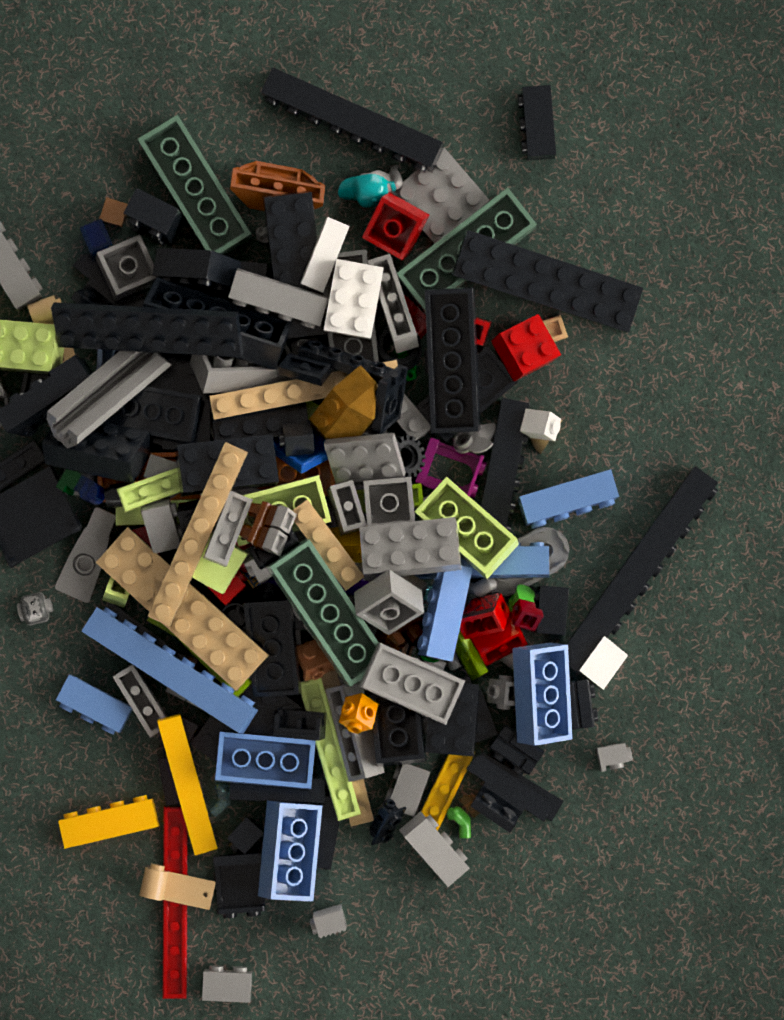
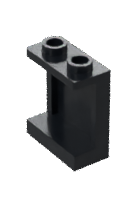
(238, 884)

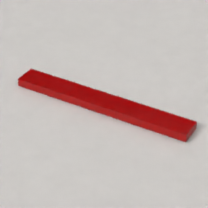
(175, 914)

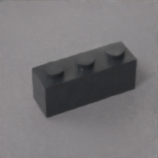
(537, 122)

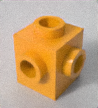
(358, 713)

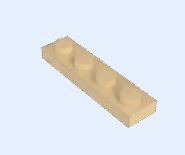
(327, 545)

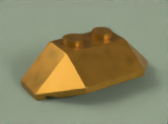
(347, 407)

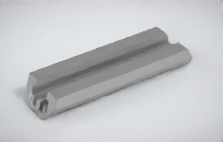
(103, 394)

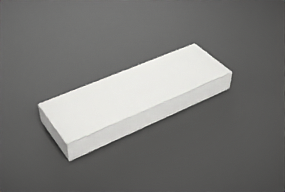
(324, 254)

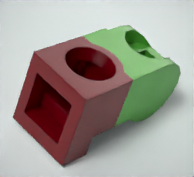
(523, 608)

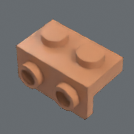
(313, 661)

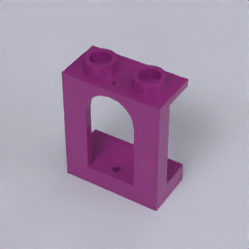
(474, 461)

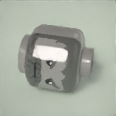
(34, 608)

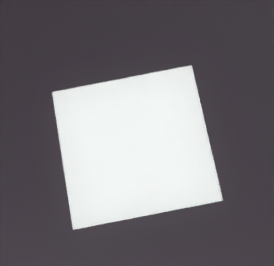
(603, 662)

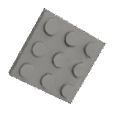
(443, 194)

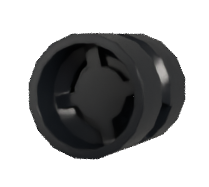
(236, 614)

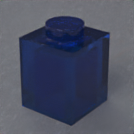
(96, 236)

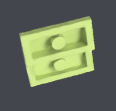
(217, 576)

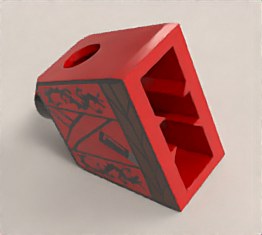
(484, 616)

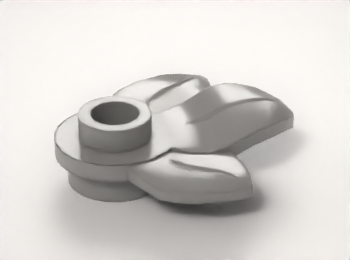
(475, 441)

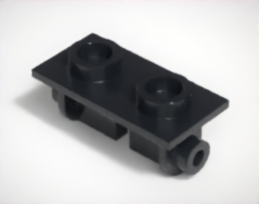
(386, 822)

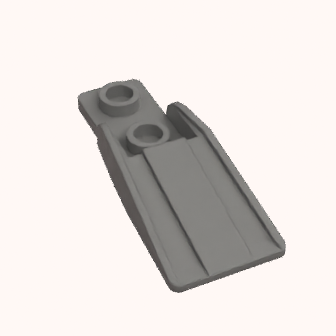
(81, 570)

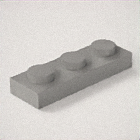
(227, 529)

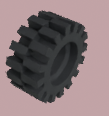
(413, 454)

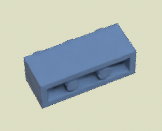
(94, 704)

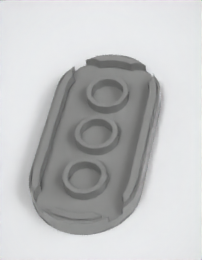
(557, 557)

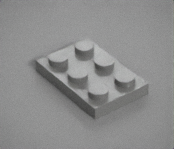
(364, 458)

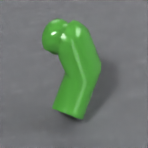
(462, 819)

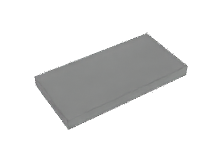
(412, 683)

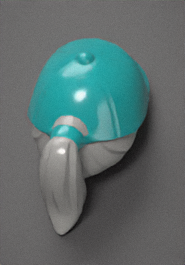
(370, 187)

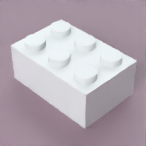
(353, 299)

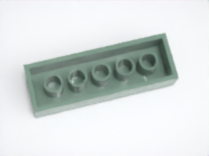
(194, 187)
(500, 219)
(325, 610)

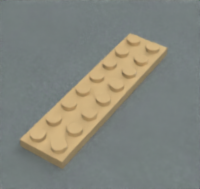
(197, 620)

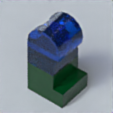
(87, 489)

